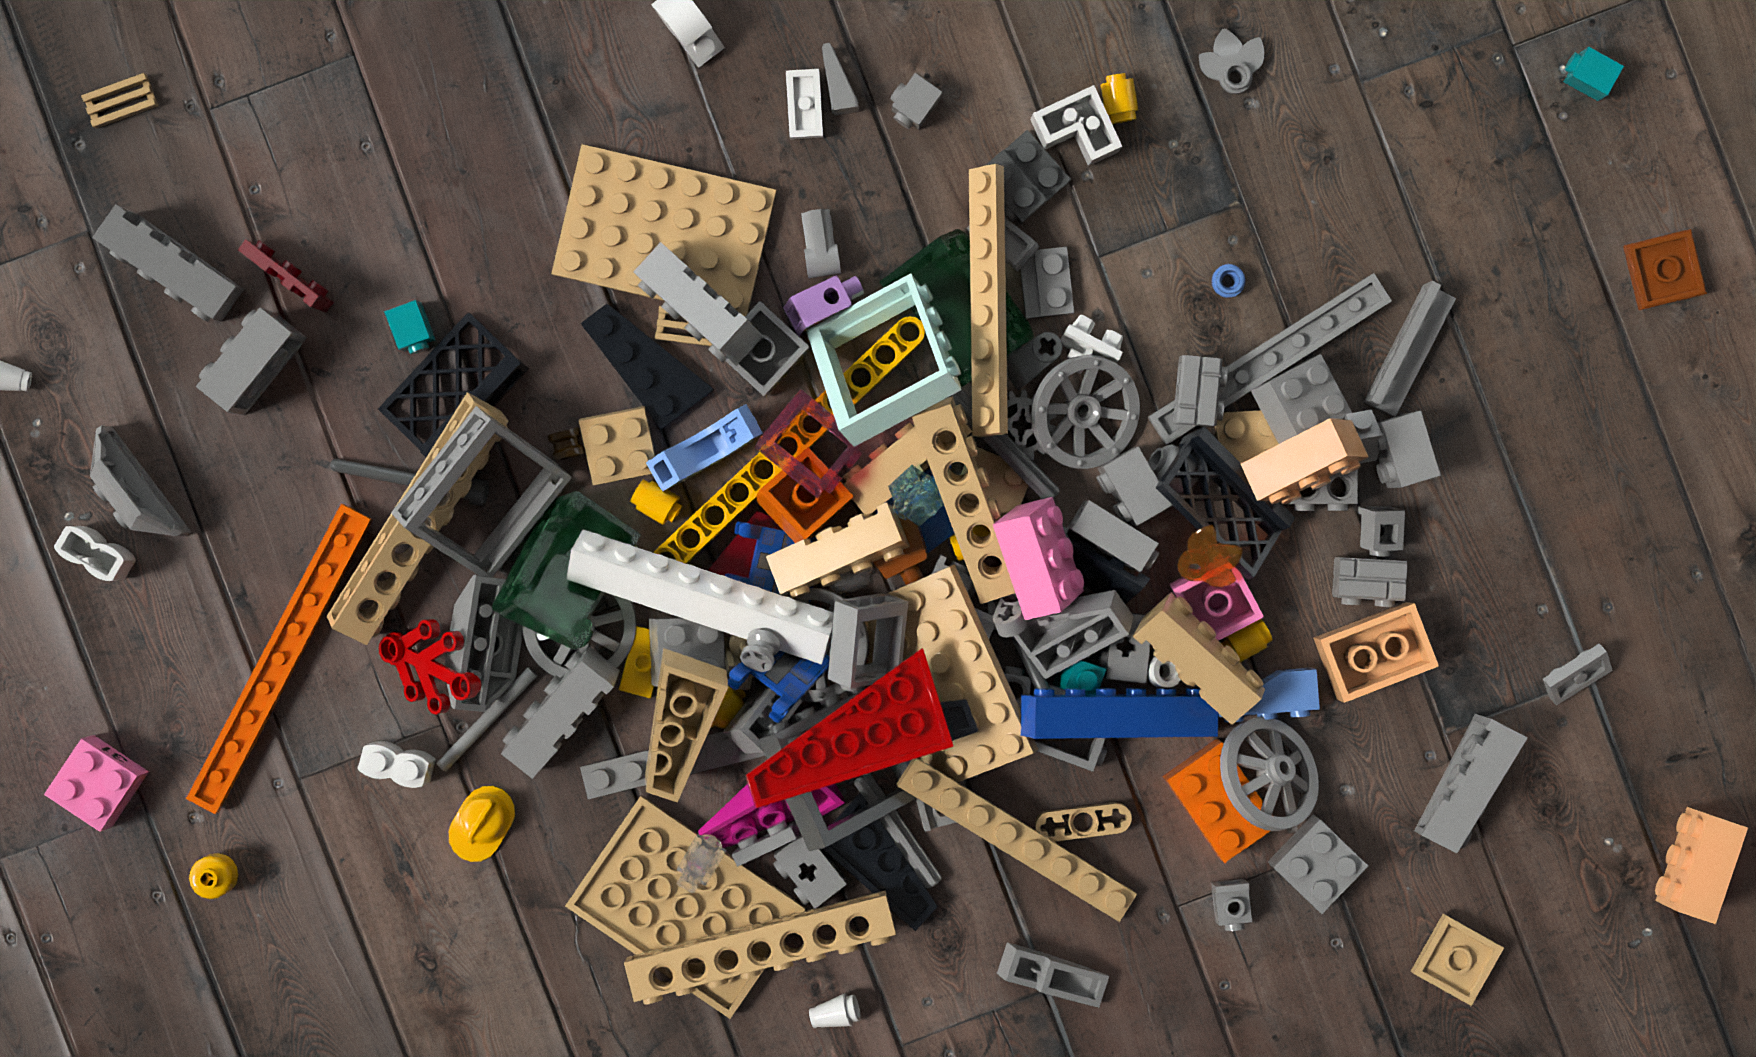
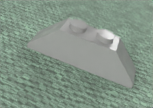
(130, 488)
(489, 646)

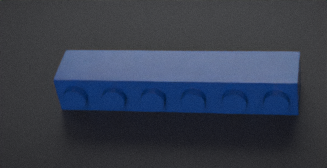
(1116, 714)

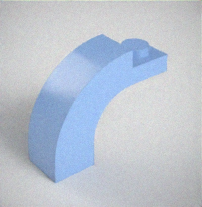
(704, 448)

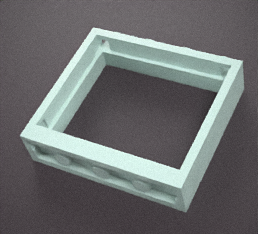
(856, 321)

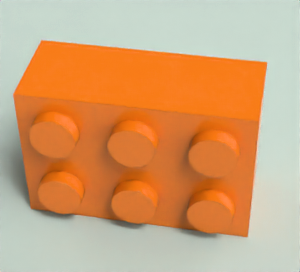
(1202, 794)

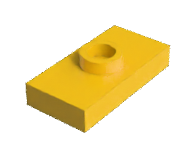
(637, 669)

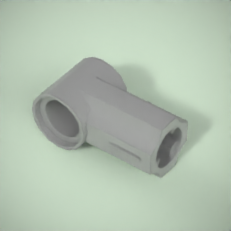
(820, 250)

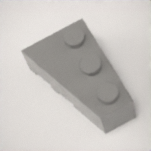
(1076, 632)

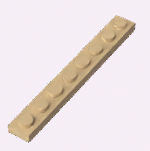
(988, 301)
(1016, 838)

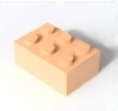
(1305, 461)
(1376, 652)
(1700, 864)

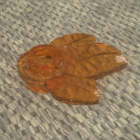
(1212, 558)

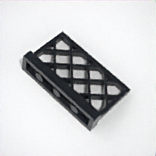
(490, 388)
(1226, 471)

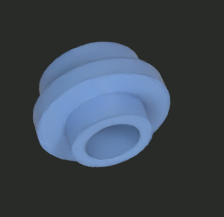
(1237, 275)

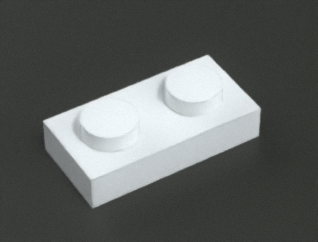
(804, 104)

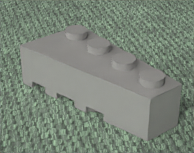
(698, 304)
(1469, 782)

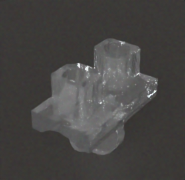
(700, 862)

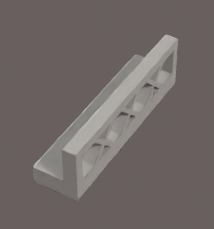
(1409, 349)

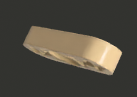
(1106, 810)

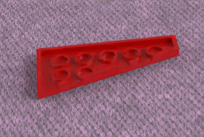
(876, 729)

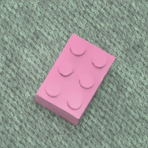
(1039, 558)

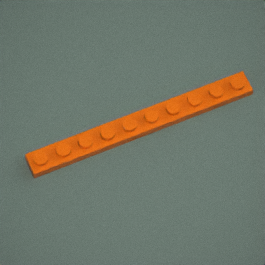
(279, 659)

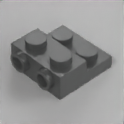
(1029, 177)

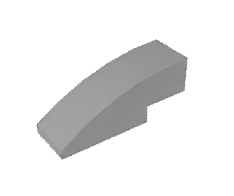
(1052, 975)

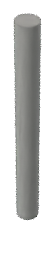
(487, 719)

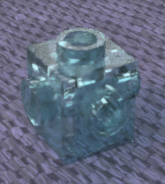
(915, 496)

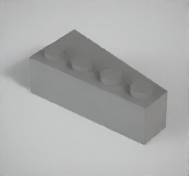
(168, 263)
(559, 711)

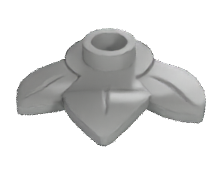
(1231, 57)

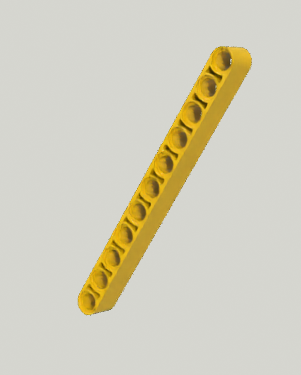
(747, 475)

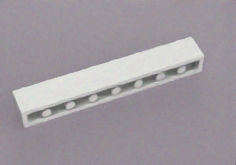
(699, 595)

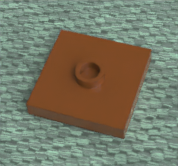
(1664, 269)

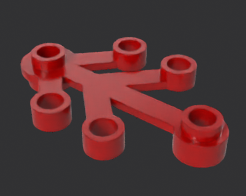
(397, 651)

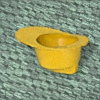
(481, 823)

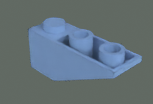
(1287, 692)

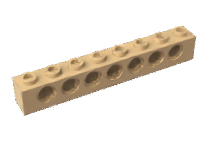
(381, 557)
(642, 967)

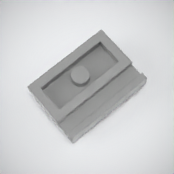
(1047, 284)

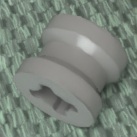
(760, 650)

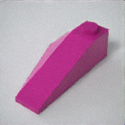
(741, 819)

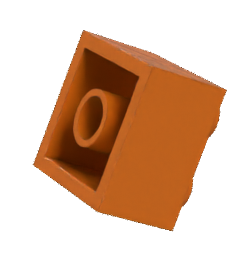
(797, 509)

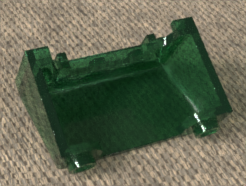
(946, 272)
(537, 585)

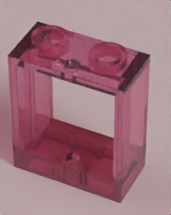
(769, 448)

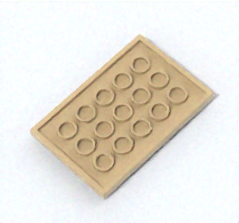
(631, 204)
(962, 668)
(637, 899)

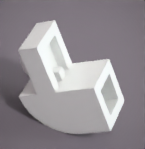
(690, 29)

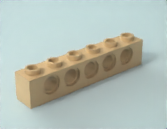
(988, 581)

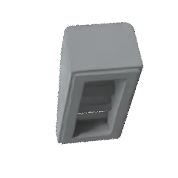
(840, 91)

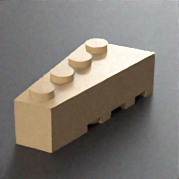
(871, 483)
(683, 715)

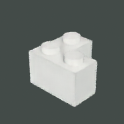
(1078, 117)

